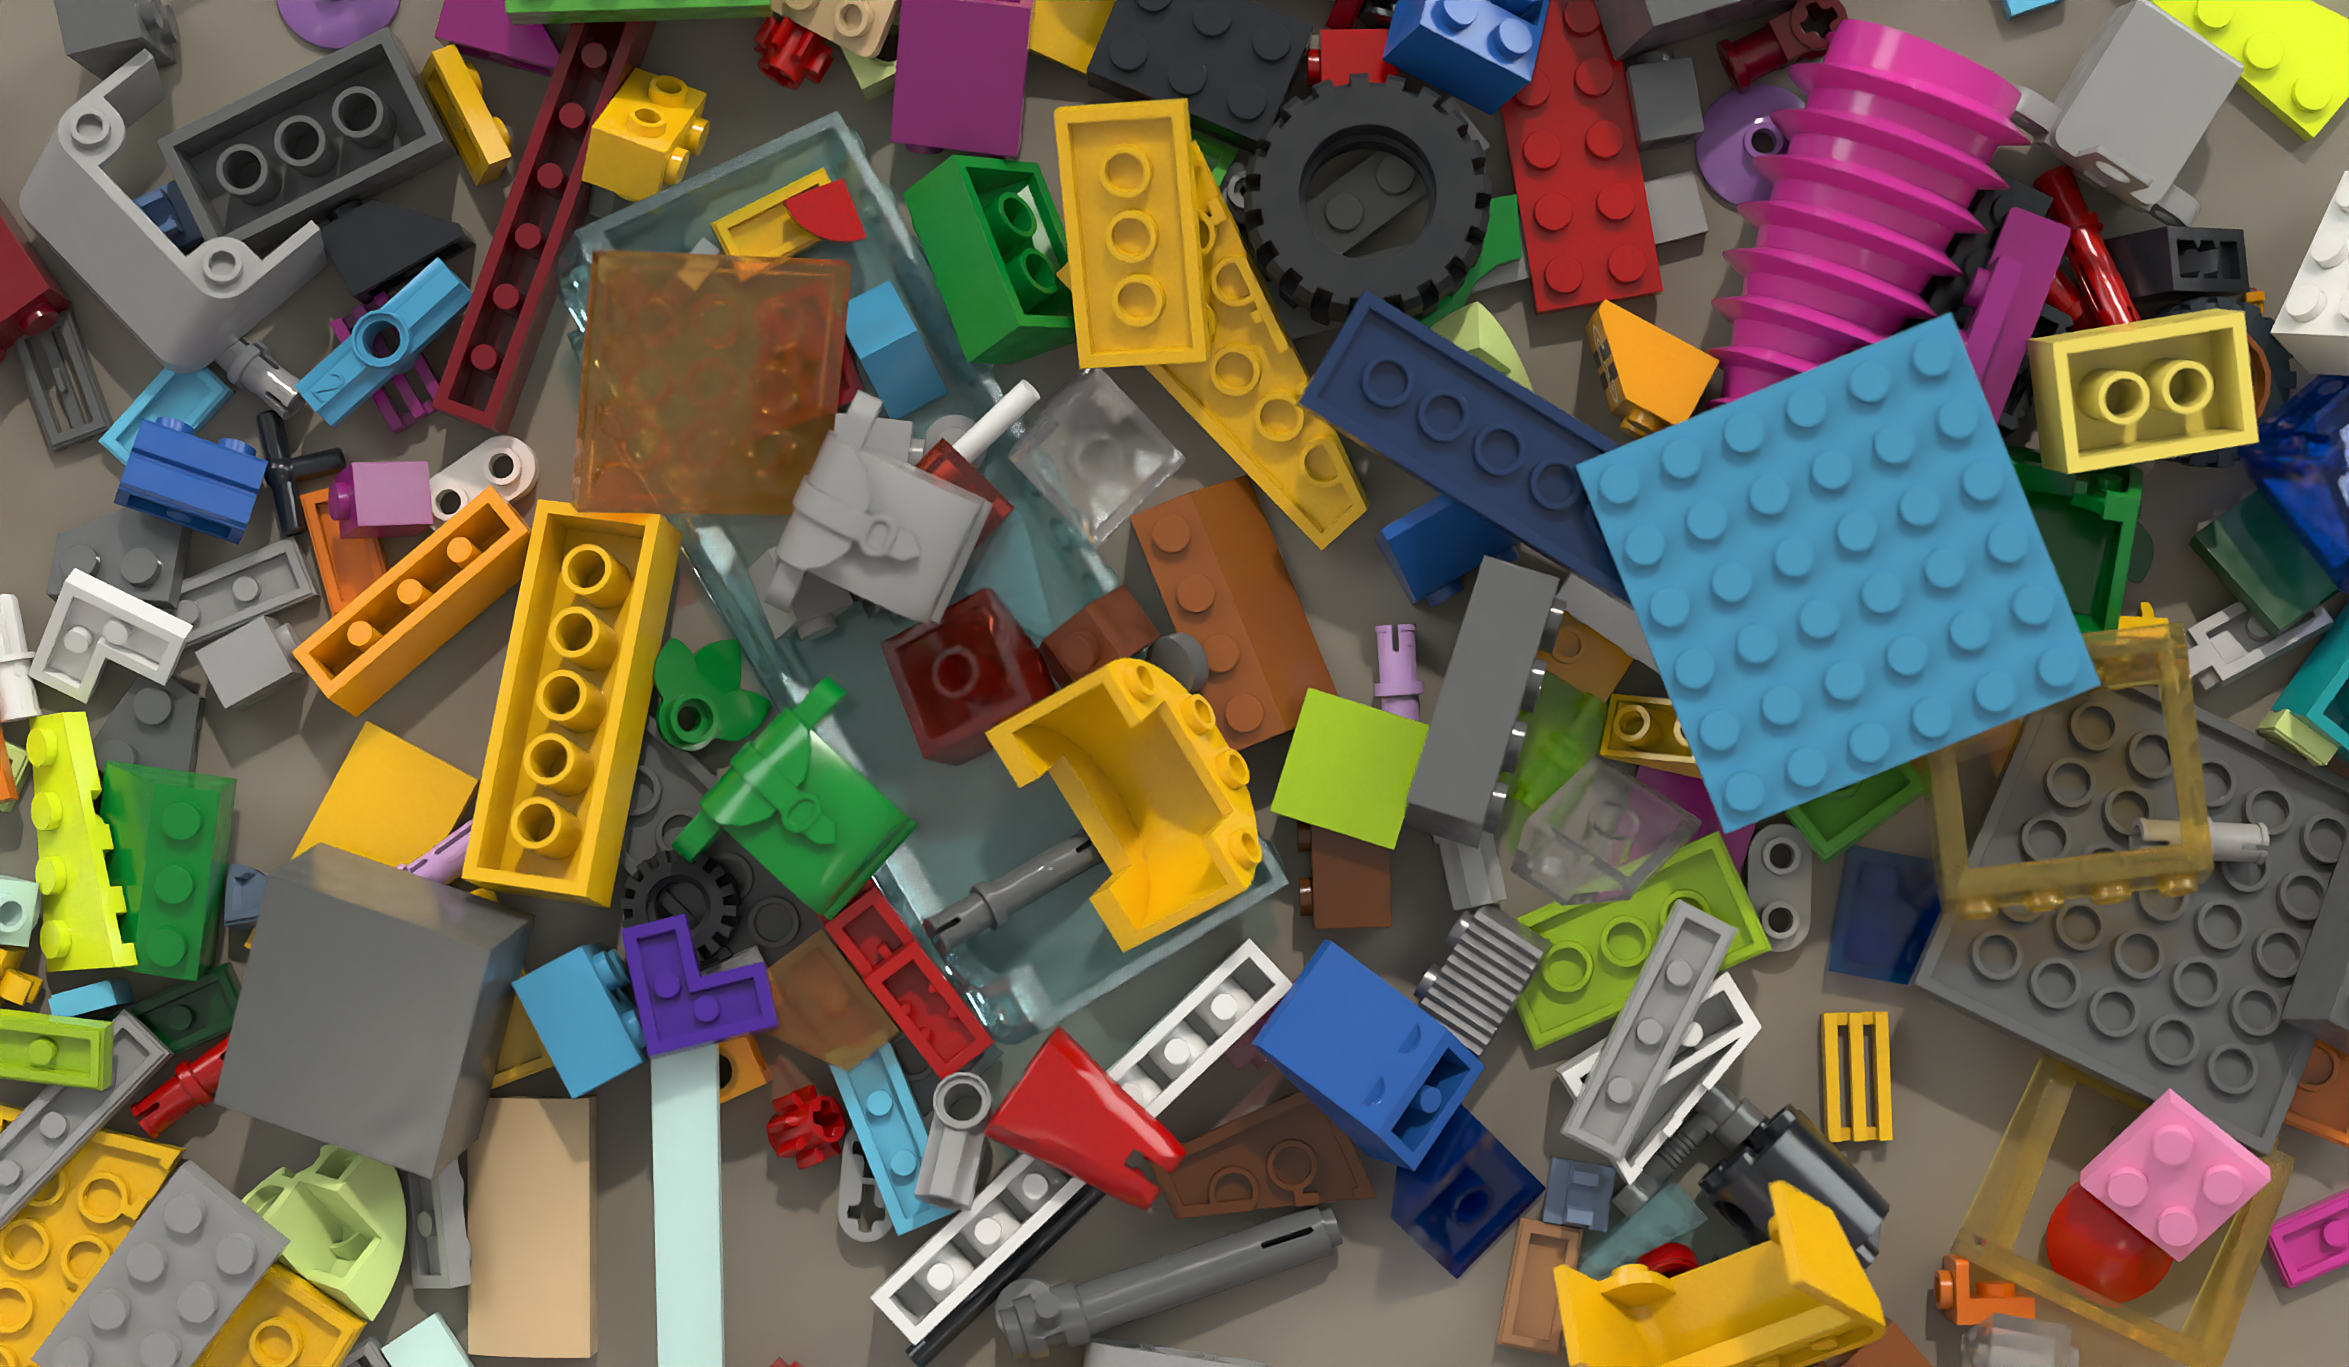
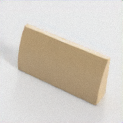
(534, 1228)

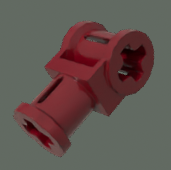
(1779, 43)

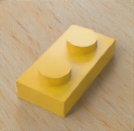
(459, 101)

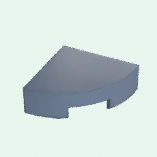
(243, 896)

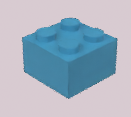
(585, 1017)

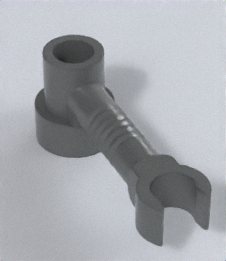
(1716, 1114)

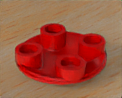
(2102, 1249)

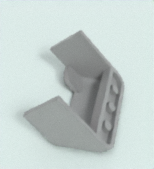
(170, 302)

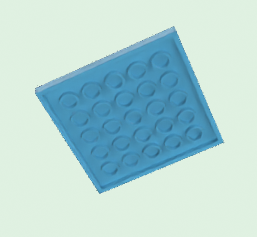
(1838, 573)

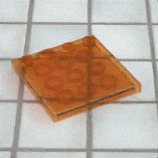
(706, 381)

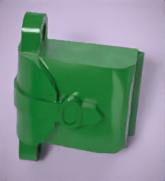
(802, 809)

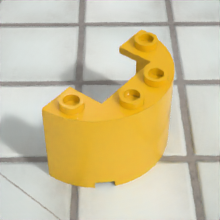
(1149, 790)

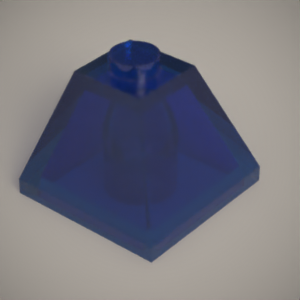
(1462, 1193)

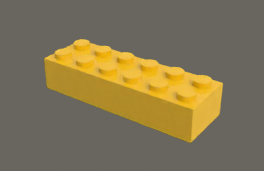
(572, 704)

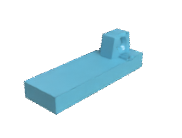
(890, 1134)

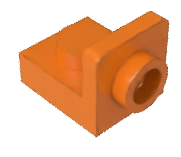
(1968, 1308)

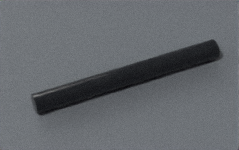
(1005, 1273)

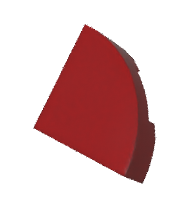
(827, 213)

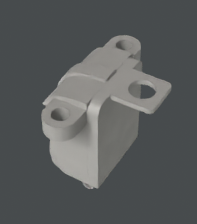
(2135, 109)
(877, 526)

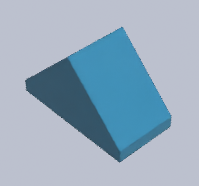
(892, 351)

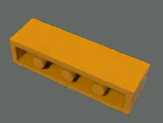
(418, 603)

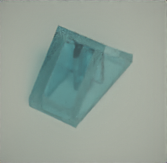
(1014, 577)

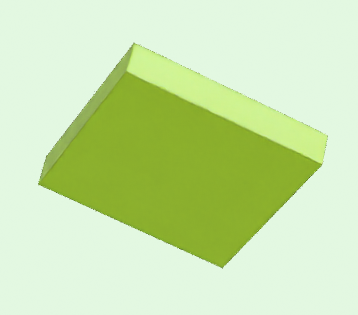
(1349, 768)

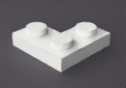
(102, 624)

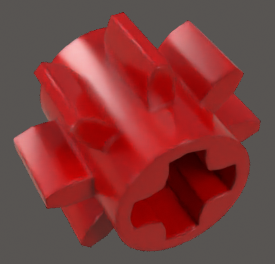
(791, 53)
(806, 1127)

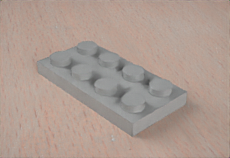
(168, 1281)

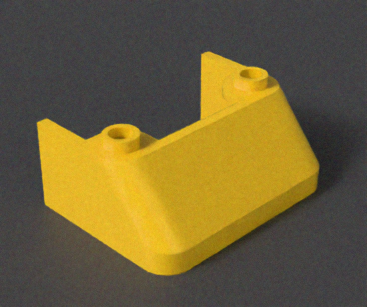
(1758, 1308)

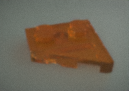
(827, 1006)

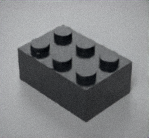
(1220, 54)

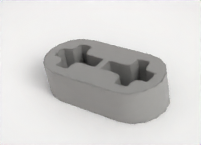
(851, 1193)

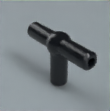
(284, 472)

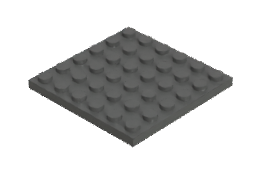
(2155, 984)

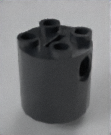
(1803, 1157)

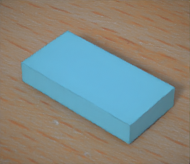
(180, 396)

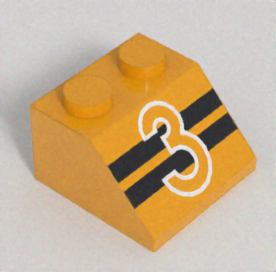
(1646, 372)

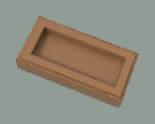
(1530, 1302)

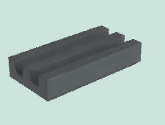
(81, 430)

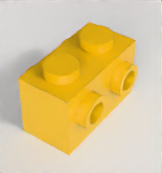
(646, 136)

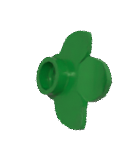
(709, 690)

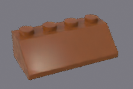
(1237, 600)

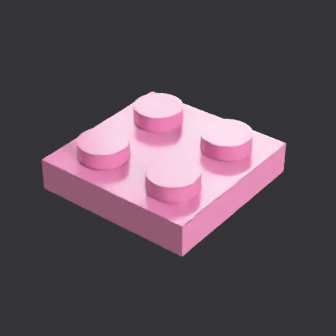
(2175, 1175)

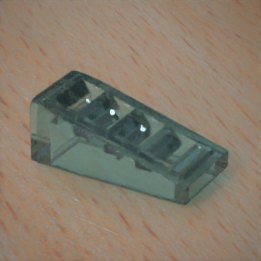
(1660, 1220)

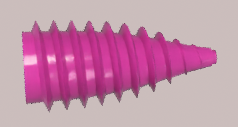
(1860, 201)

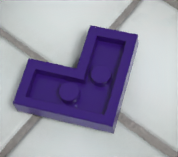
(681, 1006)

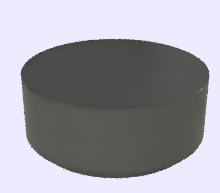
(1181, 658)

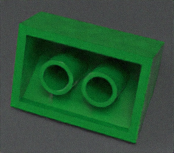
(995, 256)
(171, 863)

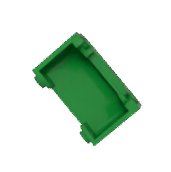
(2087, 531)

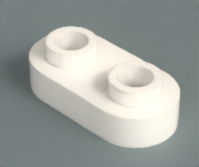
(475, 473)

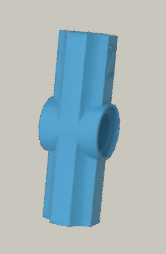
(354, 371)

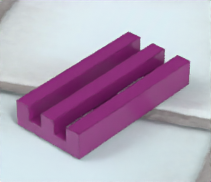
(417, 410)

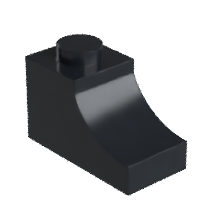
(2181, 263)

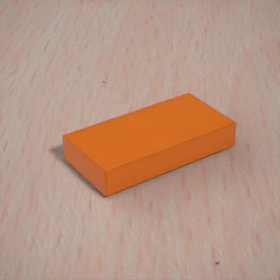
(344, 564)

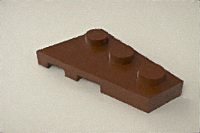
(1266, 1160)

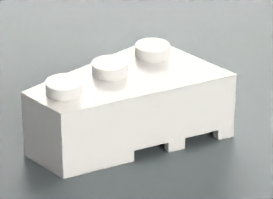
(1709, 1047)

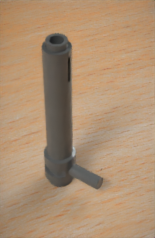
(1076, 1312)

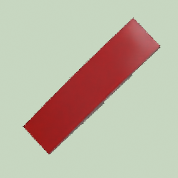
(907, 981)

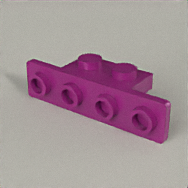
(2009, 300)

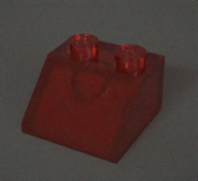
(965, 676)

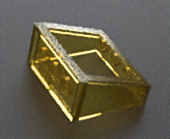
(2121, 661)
(2008, 1188)

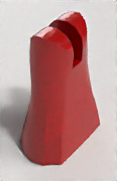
(1083, 1123)

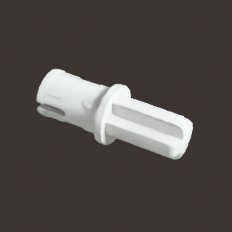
(17, 689)

